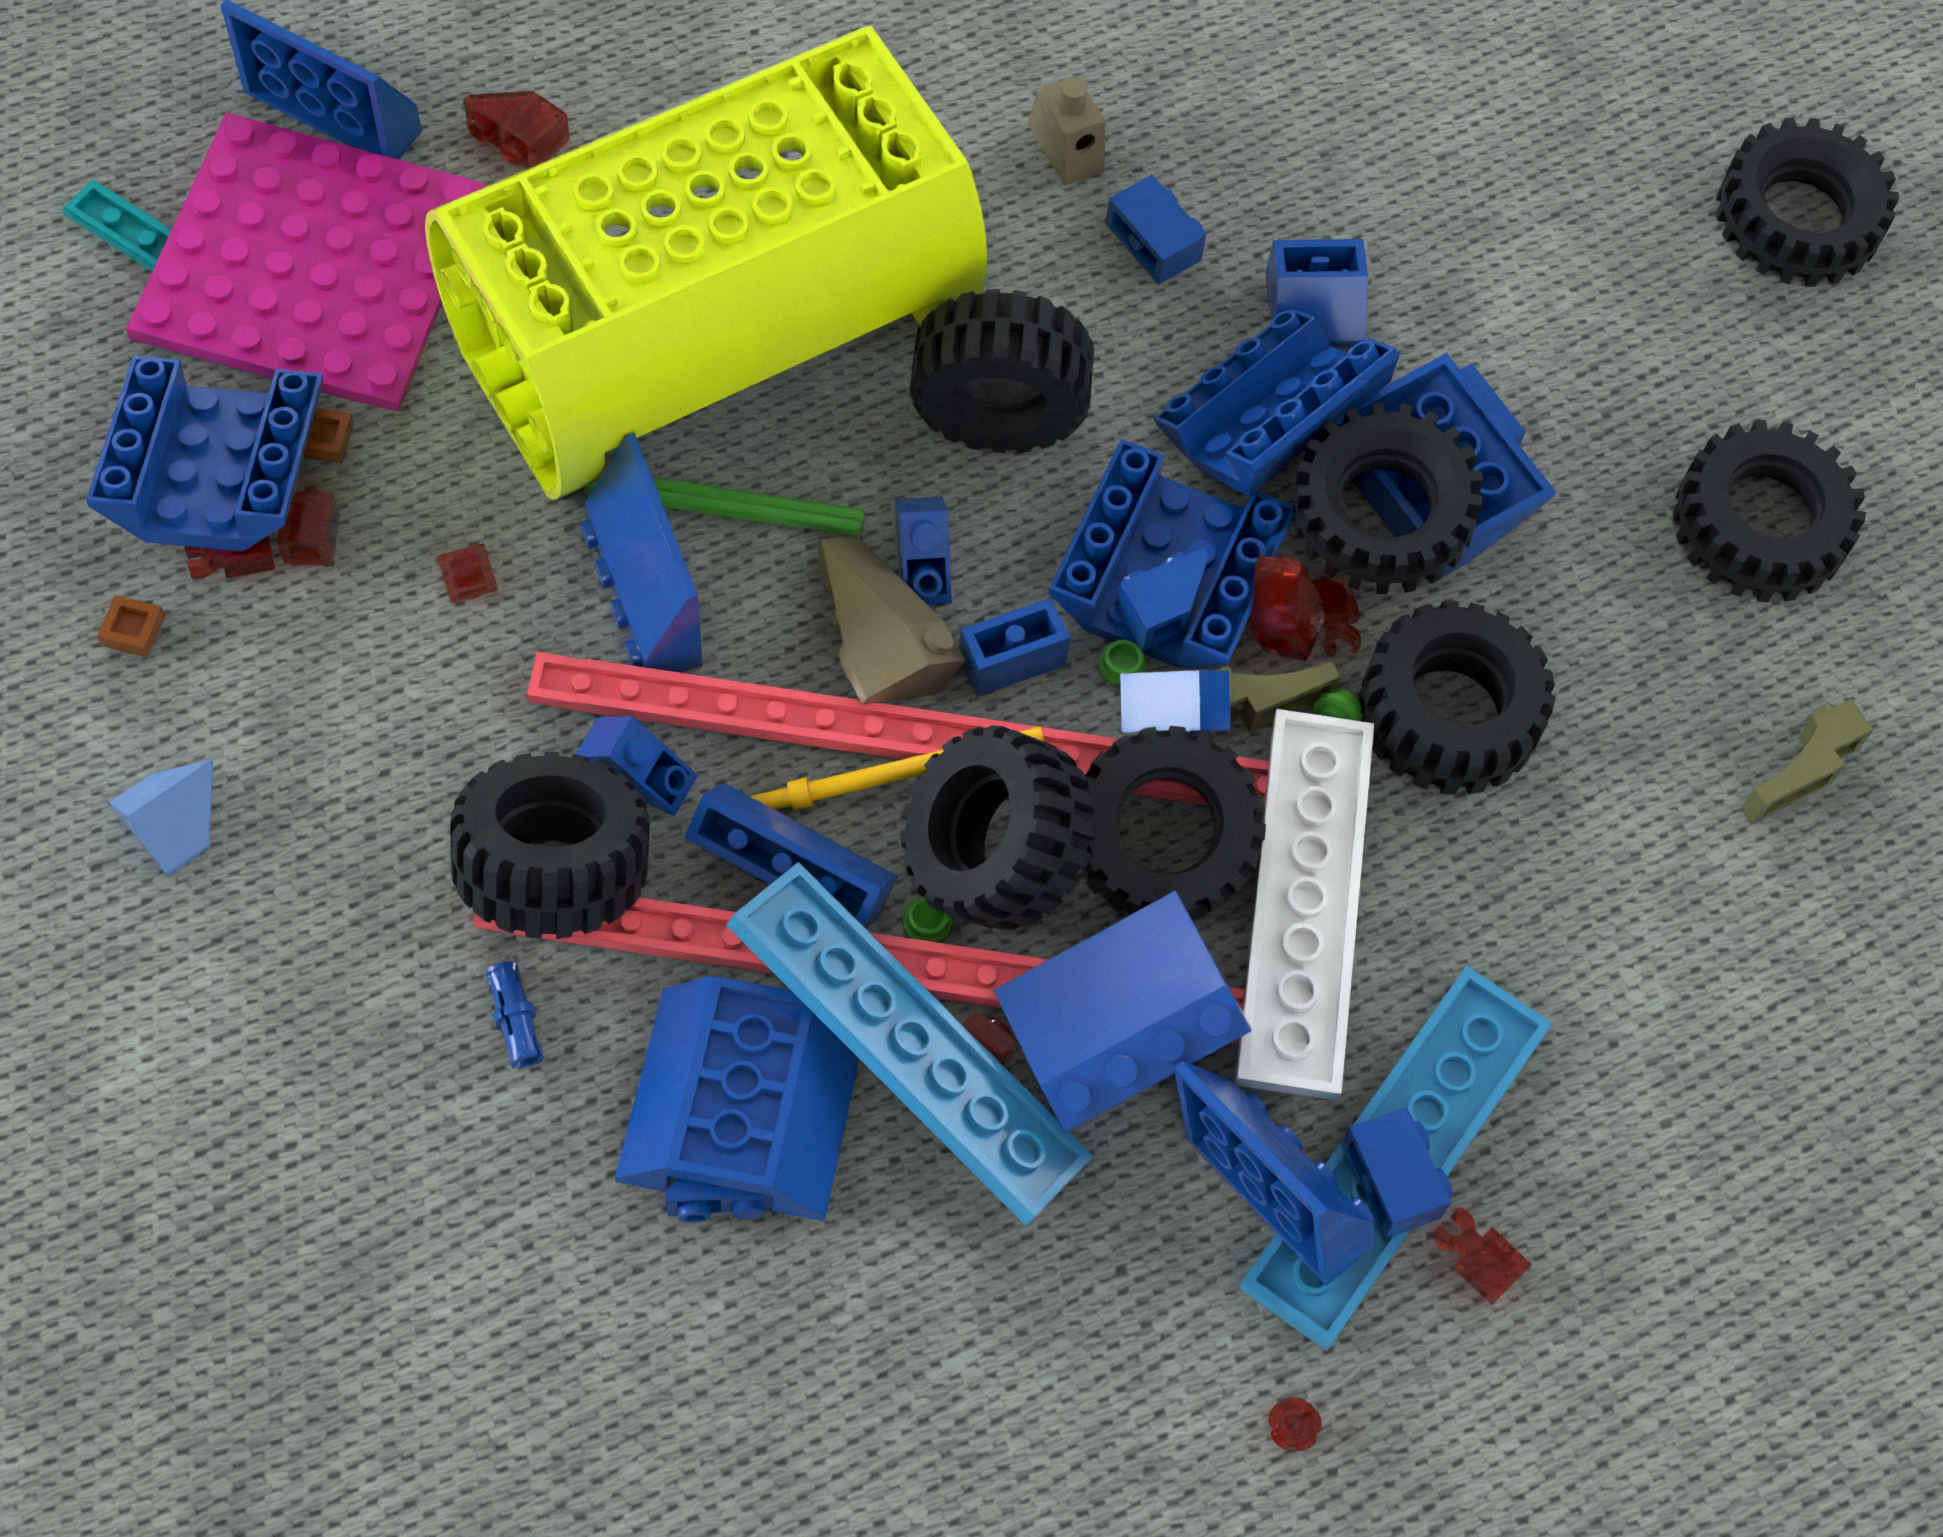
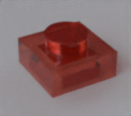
(467, 573)
(992, 1035)

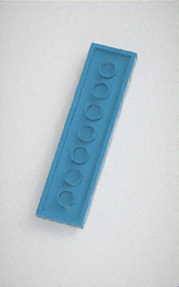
(910, 1042)
(1449, 1084)

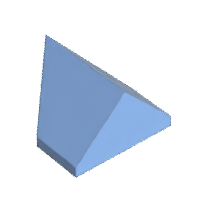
(170, 813)

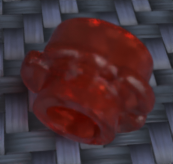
(1307, 1417)

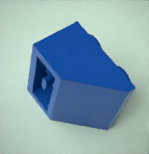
(1324, 281)

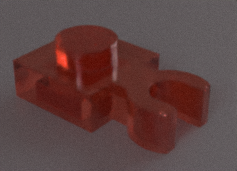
(235, 563)
(1342, 611)
(1487, 1261)

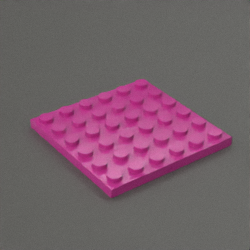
(301, 262)

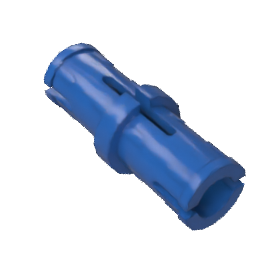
(514, 1014)

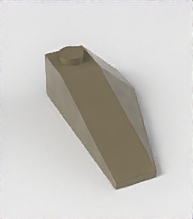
(887, 632)

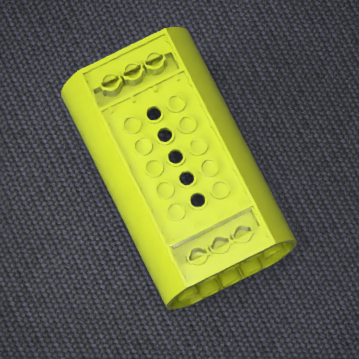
(635, 330)

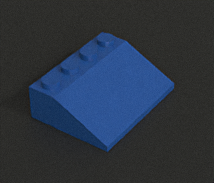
(319, 86)
(1511, 481)
(642, 564)
(1121, 1011)
(1273, 1174)

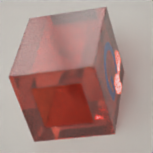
(310, 529)

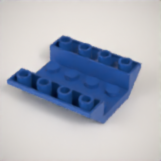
(1272, 399)
(202, 459)
(1143, 521)
(740, 1096)

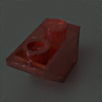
(519, 124)
(1285, 608)

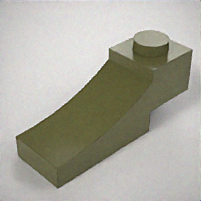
(1259, 696)
(1825, 740)

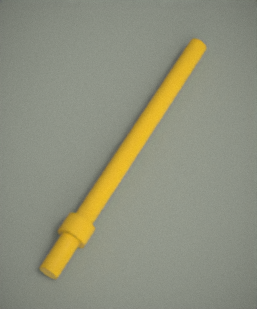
(802, 793)

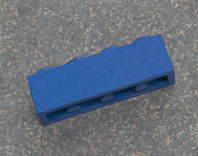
(772, 843)

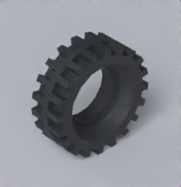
(1817, 159)
(1398, 445)
(1749, 556)

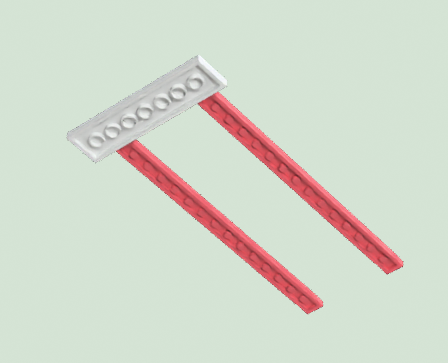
(1304, 879)

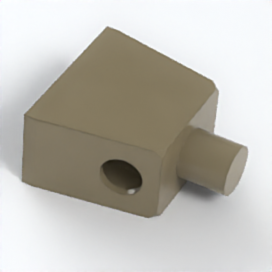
(1068, 115)

